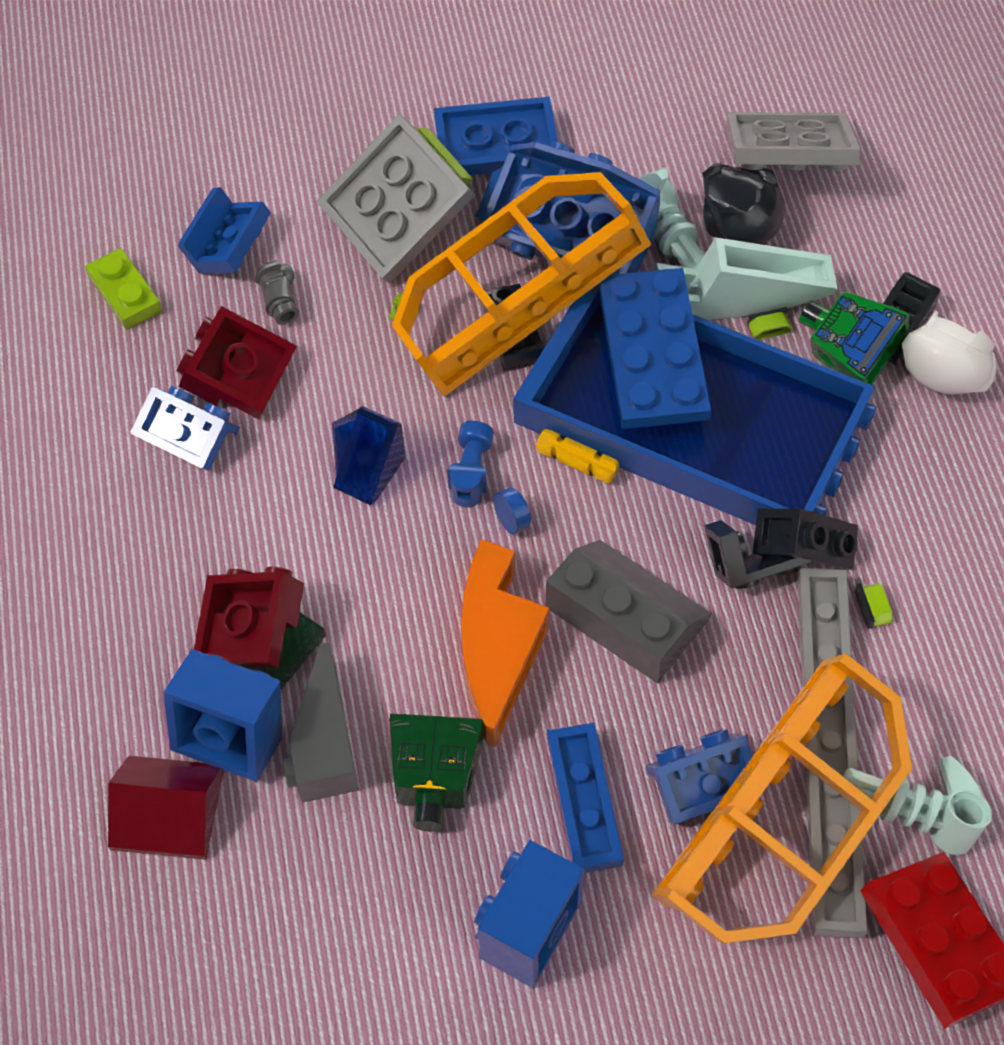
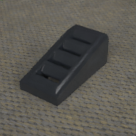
(916, 297)

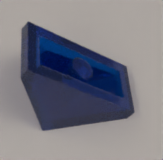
(366, 453)

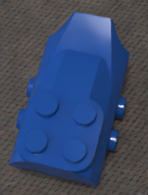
(565, 219)

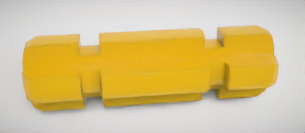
(577, 455)

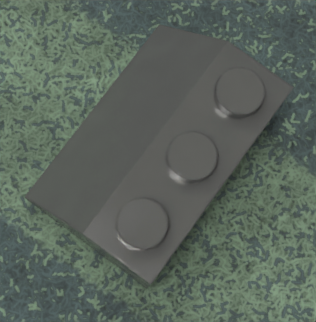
(624, 608)

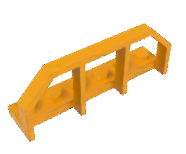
(536, 300)
(770, 765)

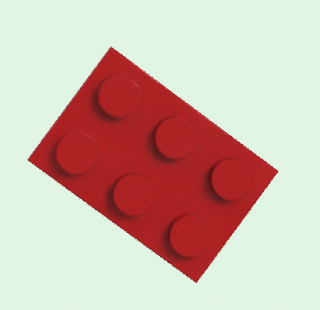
(940, 937)

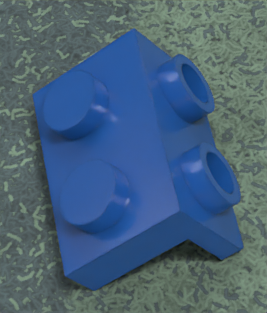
(222, 233)

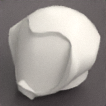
(950, 357)

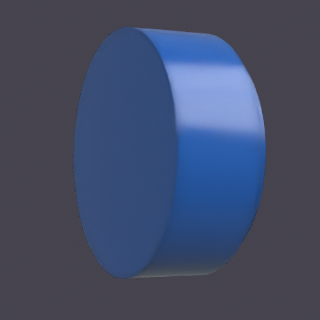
(512, 510)

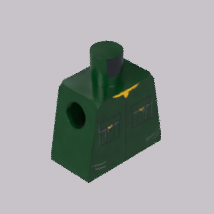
(434, 764)

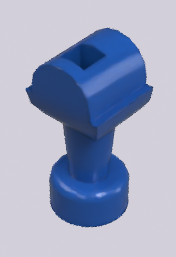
(468, 477)

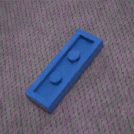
(584, 798)

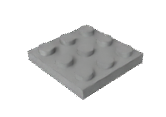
(792, 140)
(395, 198)

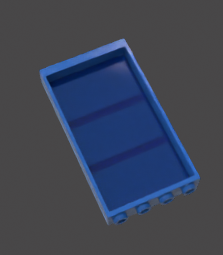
(771, 432)

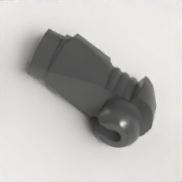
(277, 293)

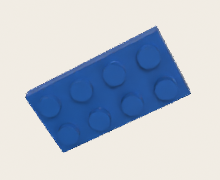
(653, 349)

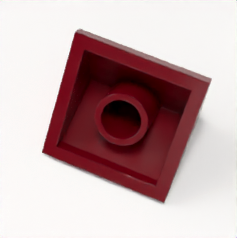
(163, 807)

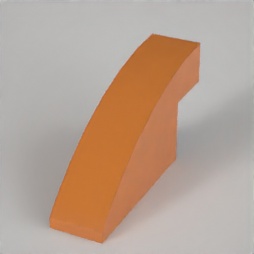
(498, 637)

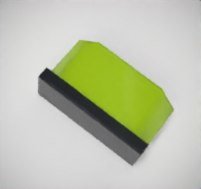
(769, 323)
(873, 605)

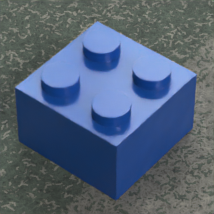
(224, 714)
(529, 912)

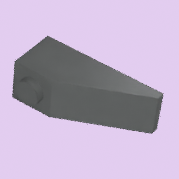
(319, 738)

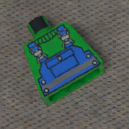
(855, 335)

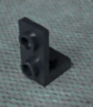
(805, 536)
(734, 565)

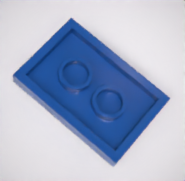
(484, 132)

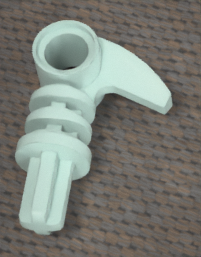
(673, 231)
(952, 819)

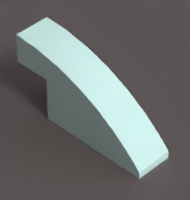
(754, 278)

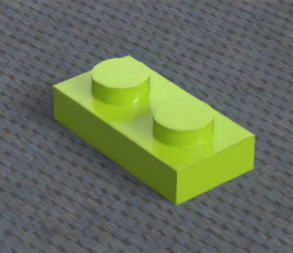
(123, 288)

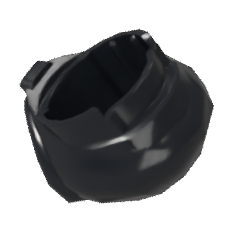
(742, 203)

